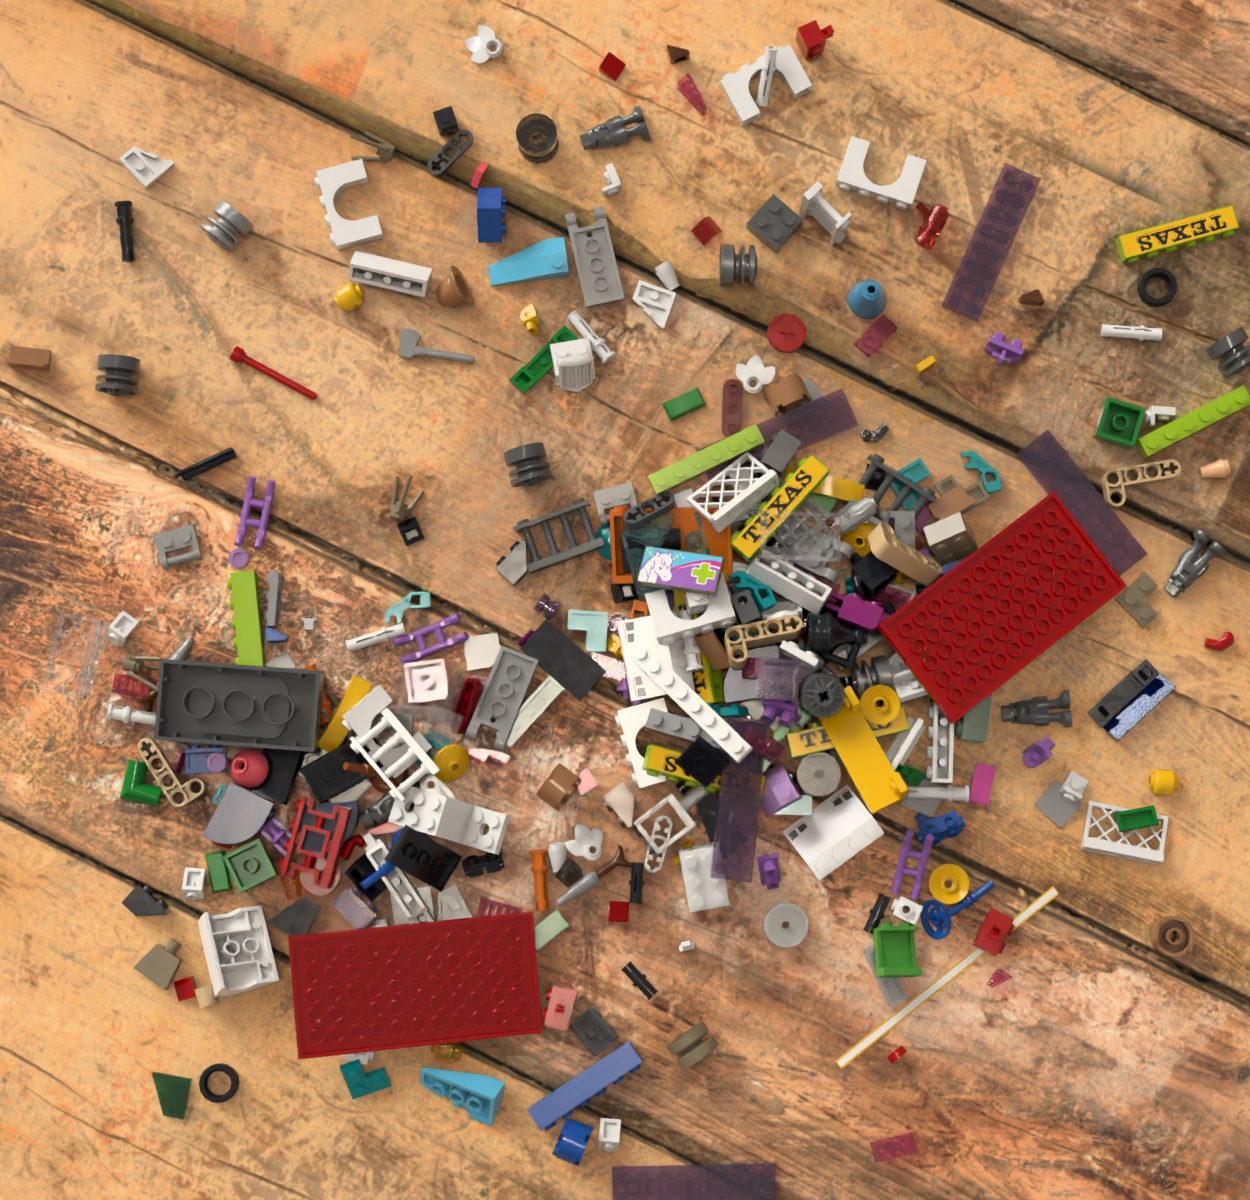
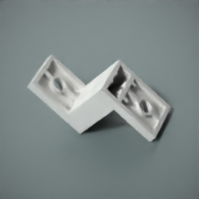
(450, 819)

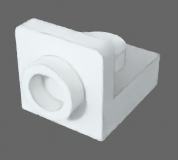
(611, 177)
(1161, 412)
(121, 628)
(1073, 787)
(193, 883)
(609, 1134)

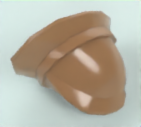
(454, 290)

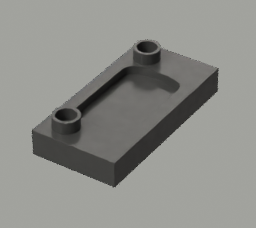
(239, 705)

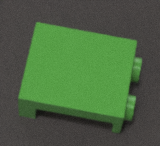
(895, 951)

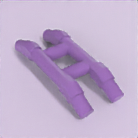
(250, 502)
(442, 642)
(917, 873)

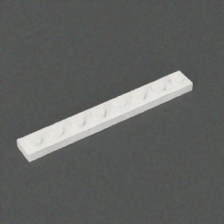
(690, 702)

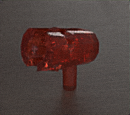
(933, 224)

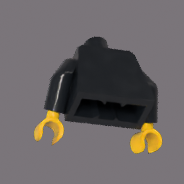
(872, 575)

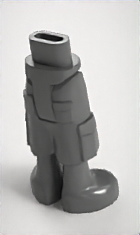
(614, 131)
(1190, 566)
(1036, 711)
(380, 810)

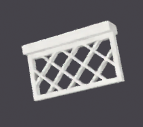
(742, 500)
(905, 743)
(1119, 849)

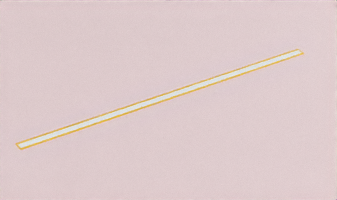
(938, 984)

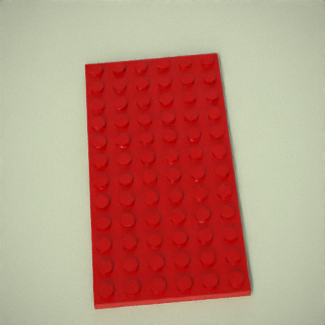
(1001, 607)
(414, 985)

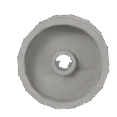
(773, 925)

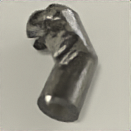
(874, 436)

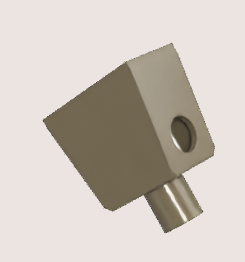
(161, 964)

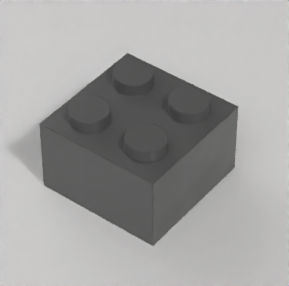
(774, 223)

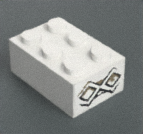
(700, 889)

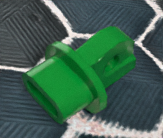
(910, 774)

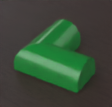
(134, 785)

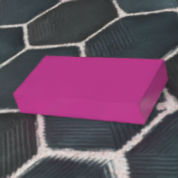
(981, 784)

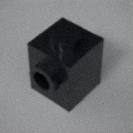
(446, 121)

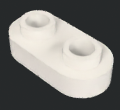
(439, 788)

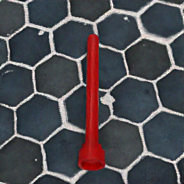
(240, 356)

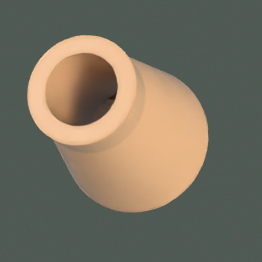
(1217, 469)

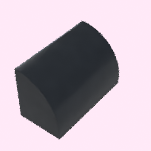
(361, 870)

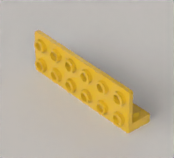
(863, 755)

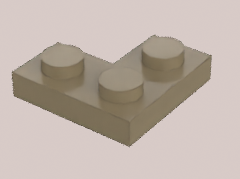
(976, 490)
(1134, 602)

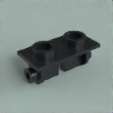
(473, 864)

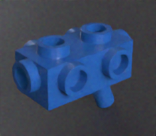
(940, 827)

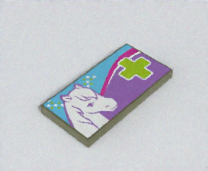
(680, 570)

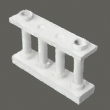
(816, 206)
(414, 751)

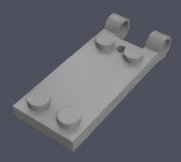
(595, 260)
(820, 567)
(503, 695)

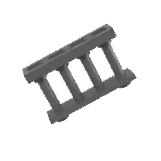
(927, 493)
(574, 548)

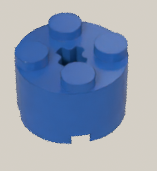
(572, 1141)

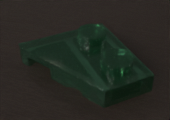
(172, 1093)

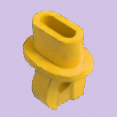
(530, 319)
(614, 645)

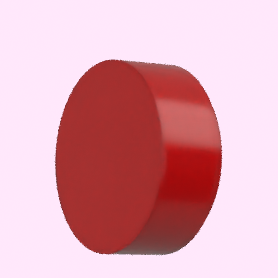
(896, 1054)

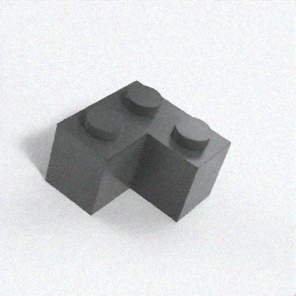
(780, 452)

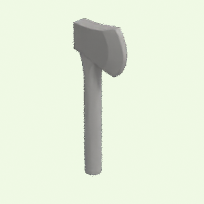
(408, 348)

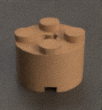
(787, 394)
(558, 787)
(1178, 926)

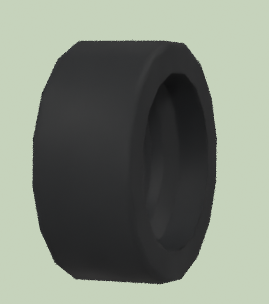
(1161, 272)
(204, 1087)

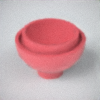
(255, 768)

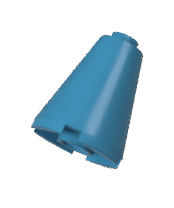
(867, 299)

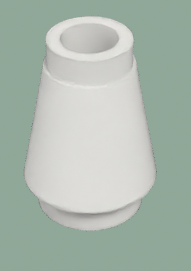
(667, 275)
(557, 855)

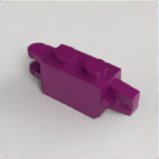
(858, 612)

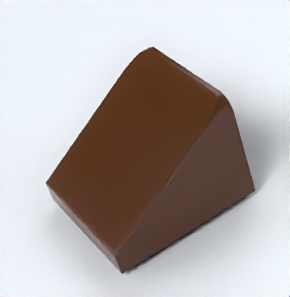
(677, 54)
(1032, 298)

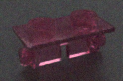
(897, 597)

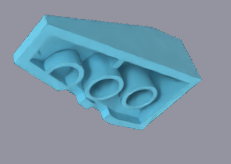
(538, 262)
(473, 1092)

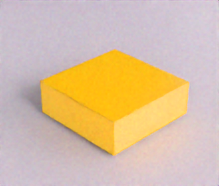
(925, 364)

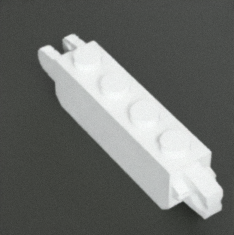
(397, 881)

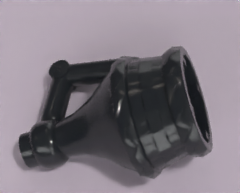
(826, 633)

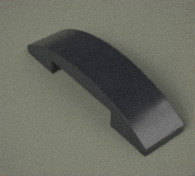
(1123, 693)

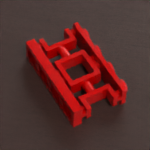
(331, 846)

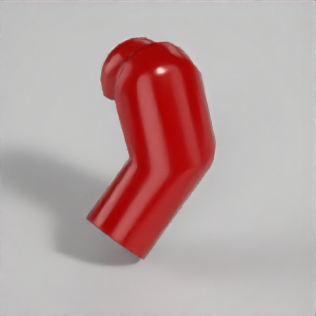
(1221, 644)
(349, 845)

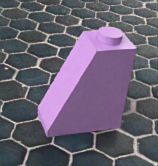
(778, 790)

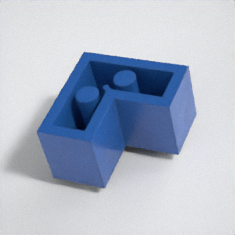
(490, 211)

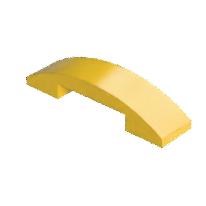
(836, 487)
(335, 731)

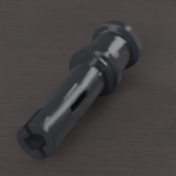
(124, 221)

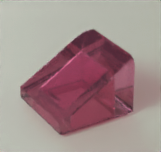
(751, 668)
(998, 977)

